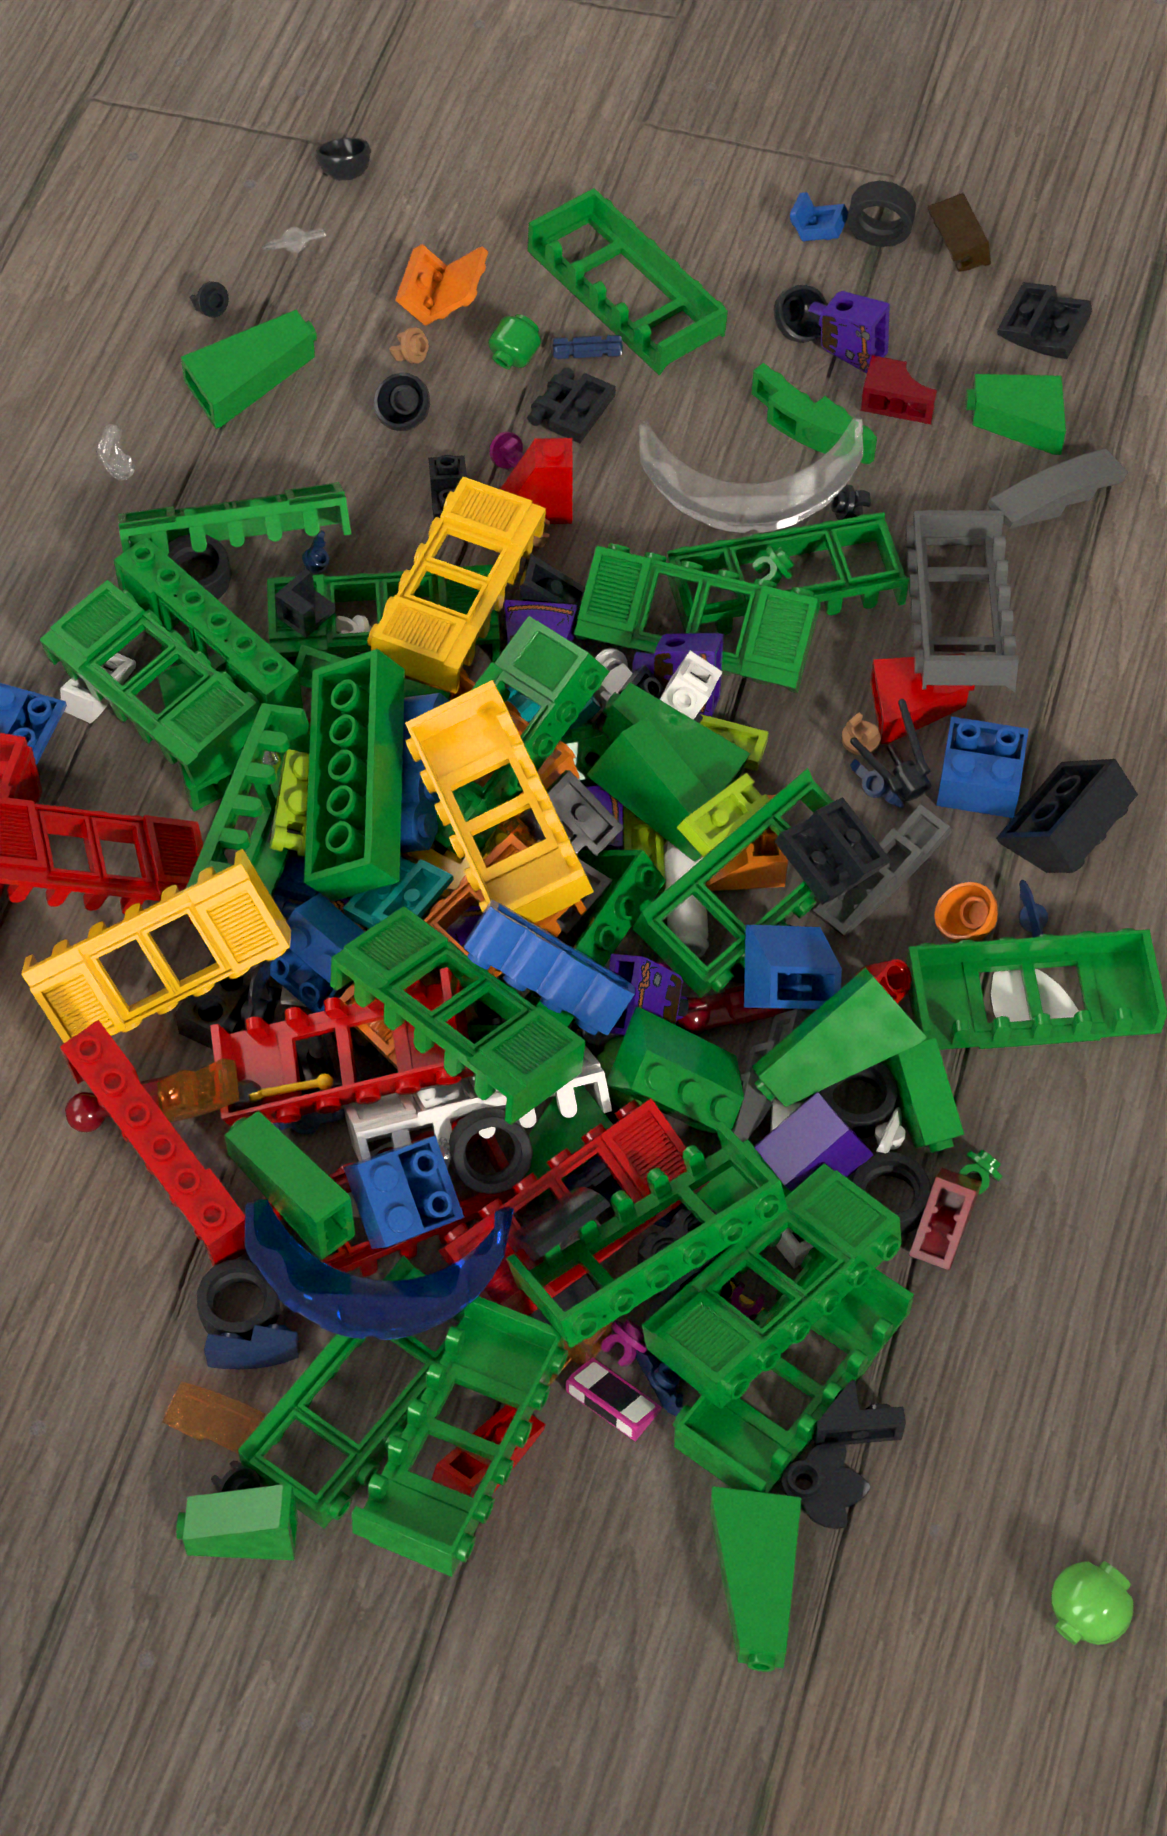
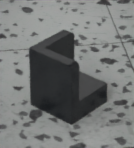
(303, 606)

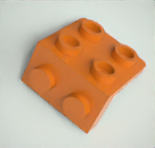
(434, 289)

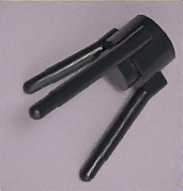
(908, 777)

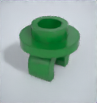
(778, 562)
(984, 1166)

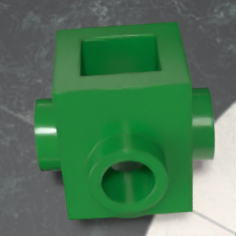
(584, 741)

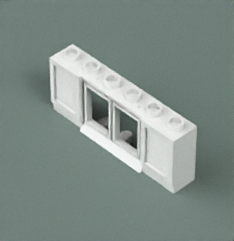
(399, 1114)

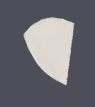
(1010, 999)

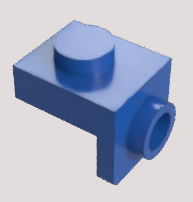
(817, 221)

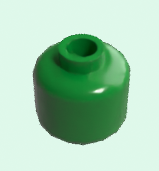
(514, 341)

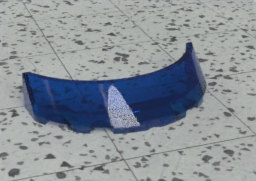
(362, 1305)

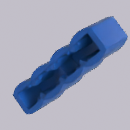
(417, 804)
(549, 967)

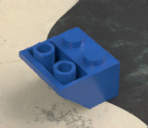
(29, 716)
(982, 767)
(316, 935)
(789, 967)
(403, 1192)

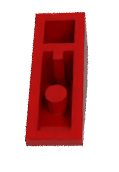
(465, 1470)

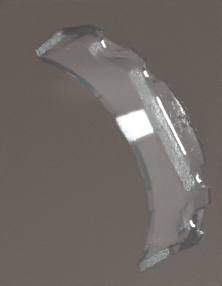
(752, 505)

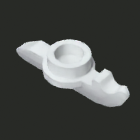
(890, 1134)

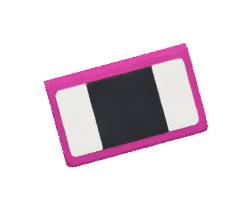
(612, 1398)

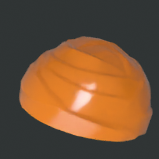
(966, 912)

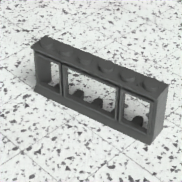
(961, 528)

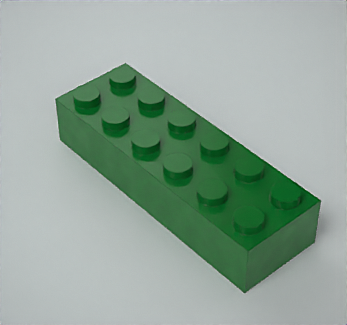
(355, 776)

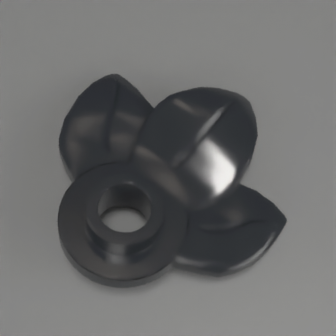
(261, 996)
(831, 1483)

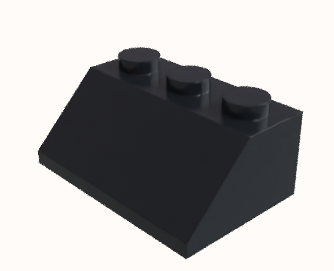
(1069, 814)

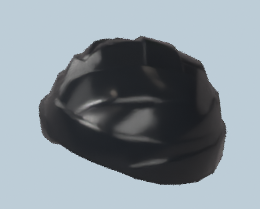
(344, 158)
(792, 310)
(402, 401)

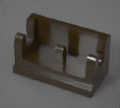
(961, 232)

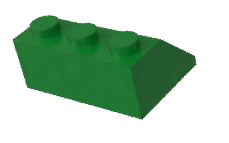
(679, 1073)

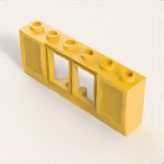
(436, 640)
(465, 743)
(228, 911)

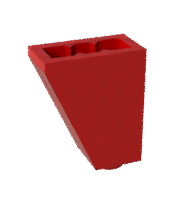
(546, 478)
(896, 680)

